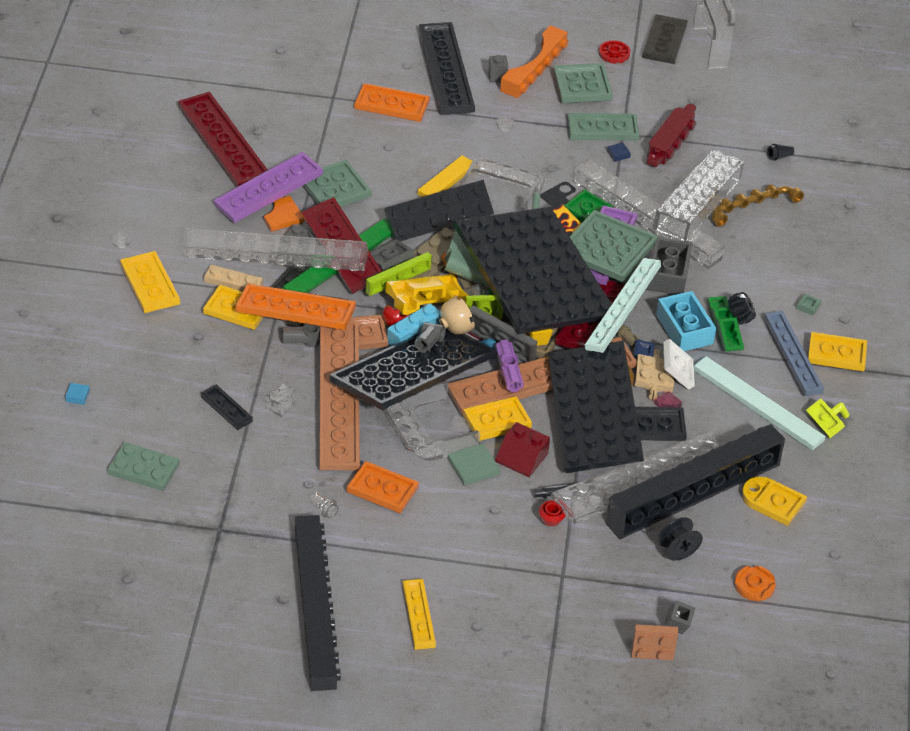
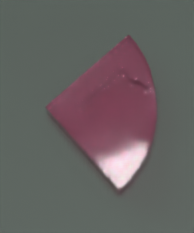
(668, 400)

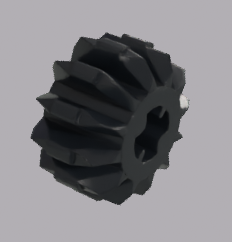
(742, 308)

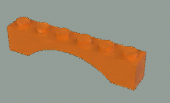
(518, 79)

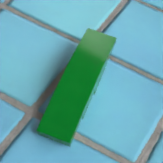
(726, 326)

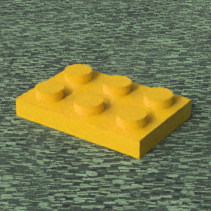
(223, 306)
(837, 351)
(496, 417)

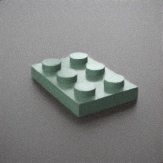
(143, 466)

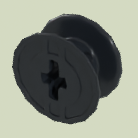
(680, 538)

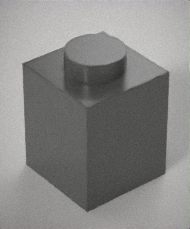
(497, 67)
(679, 616)

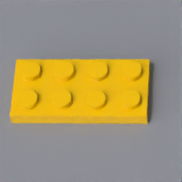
(149, 282)

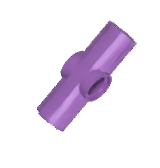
(509, 365)

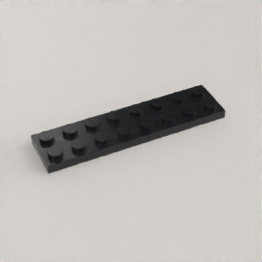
(446, 68)

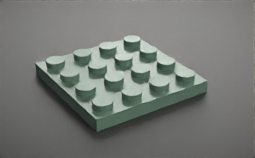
(611, 245)

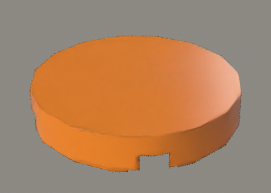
(755, 583)

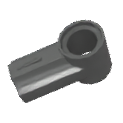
(308, 334)
(429, 336)

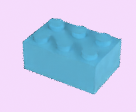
(686, 321)

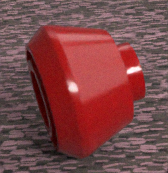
(551, 513)

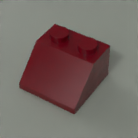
(523, 449)

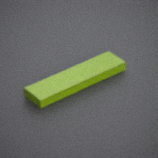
(400, 272)

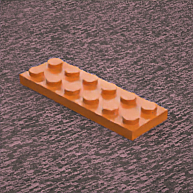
(296, 306)

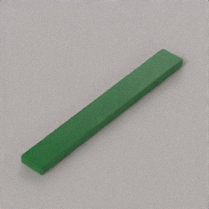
(316, 276)

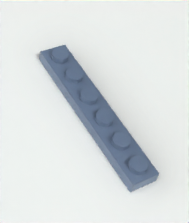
(794, 353)

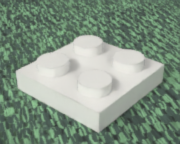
(678, 364)

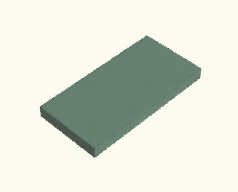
(603, 126)

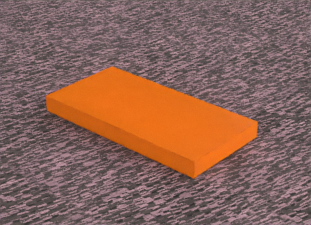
(392, 102)

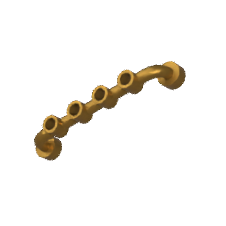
(757, 196)

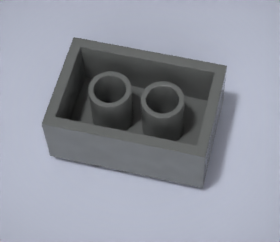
(674, 265)

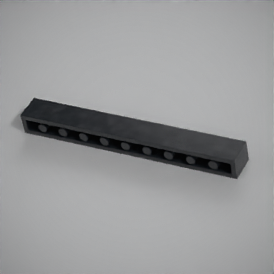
(316, 604)

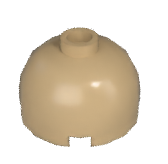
(456, 316)

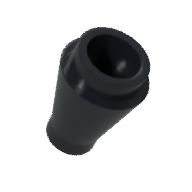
(779, 151)

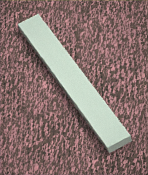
(622, 305)
(759, 403)

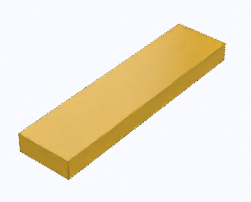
(446, 177)
(419, 614)

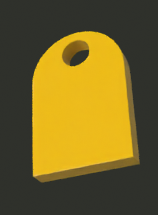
(773, 499)

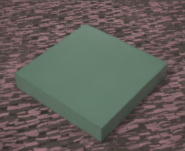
(473, 464)

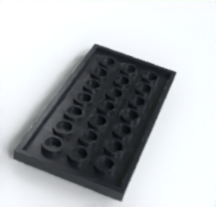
(404, 371)
(595, 408)

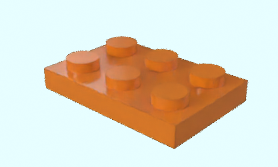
(383, 487)

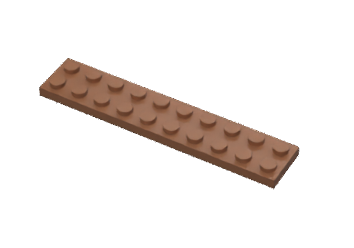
(492, 387)
(337, 406)

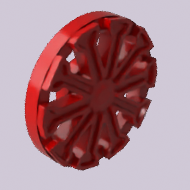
(616, 49)

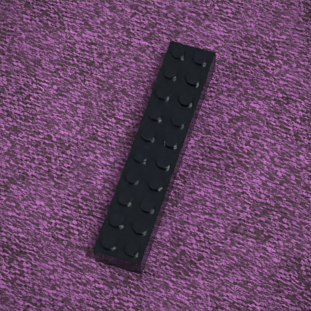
(694, 481)

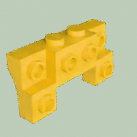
(412, 293)

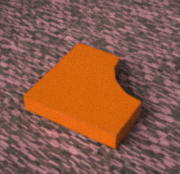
(283, 215)

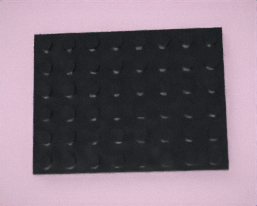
(533, 269)

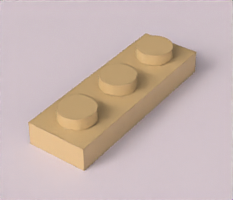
(230, 278)

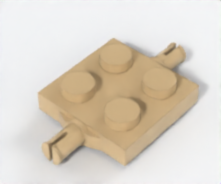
(652, 375)

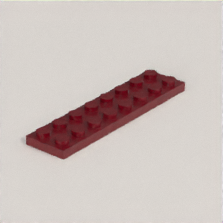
(222, 138)

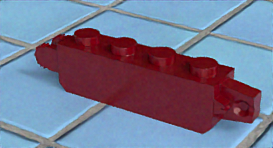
(671, 135)

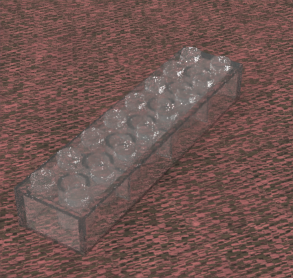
(698, 195)

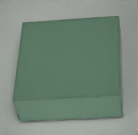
(808, 304)

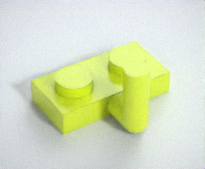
(827, 418)

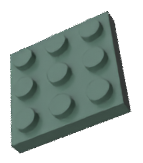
(582, 83)
(340, 182)

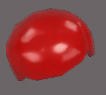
(392, 316)

